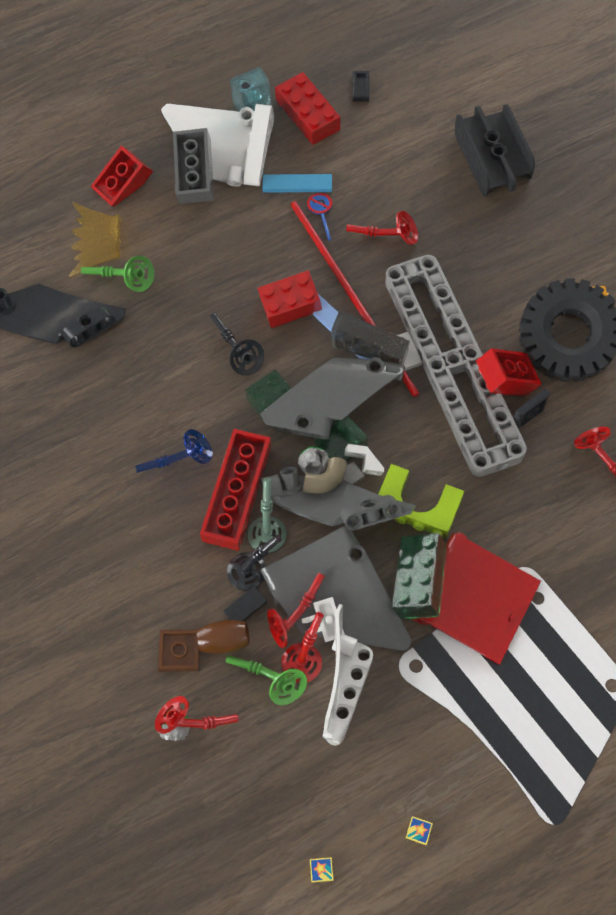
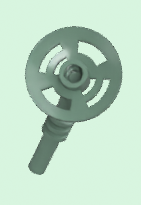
(266, 527)

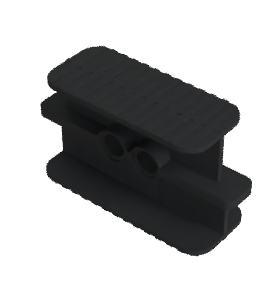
(494, 148)

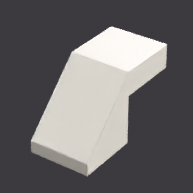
(370, 462)

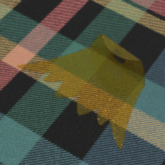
(100, 238)

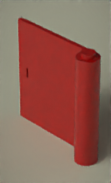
(480, 597)

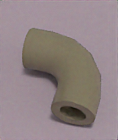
(328, 480)

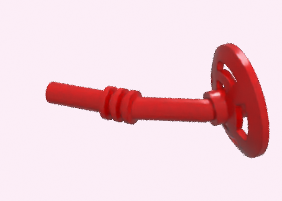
(403, 229)
(595, 443)
(280, 626)
(302, 650)
(176, 717)

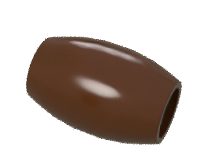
(223, 636)

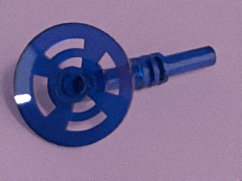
(191, 450)

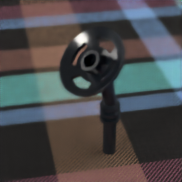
(238, 351)
(249, 568)

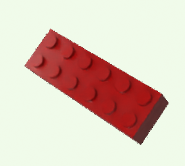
(236, 490)

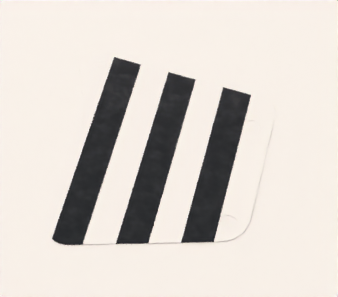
(536, 709)

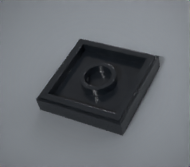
(531, 408)

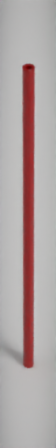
(350, 292)

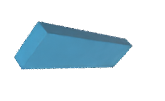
(297, 183)

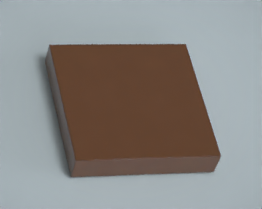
(178, 651)

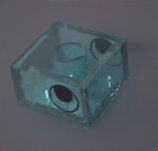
(250, 89)

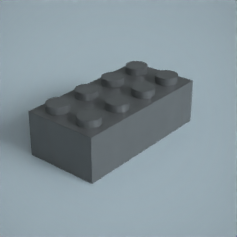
(193, 166)

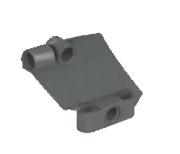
(329, 395)
(344, 504)

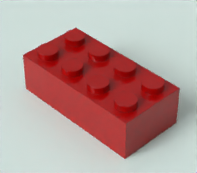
(308, 108)

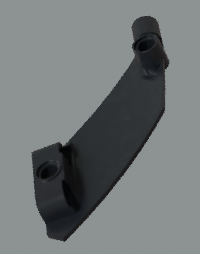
(55, 315)

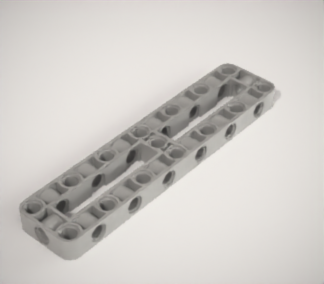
(441, 380)

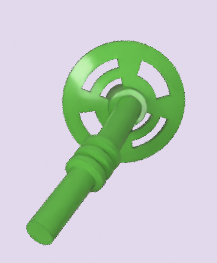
(133, 273)
(282, 680)

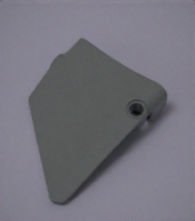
(350, 582)

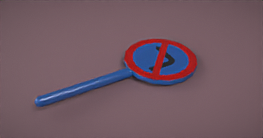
(320, 204)

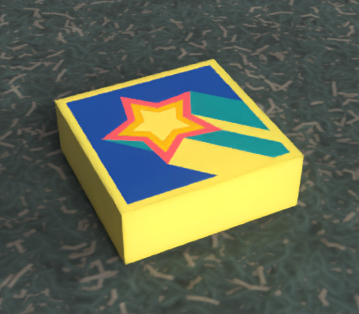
(419, 830)
(321, 870)

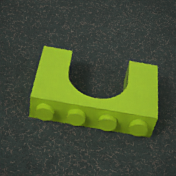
(434, 521)

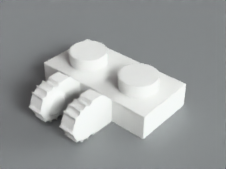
(327, 625)

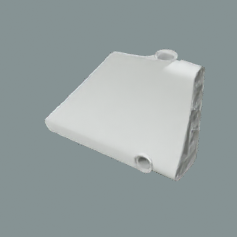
(236, 143)
(347, 662)

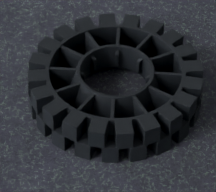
(573, 299)

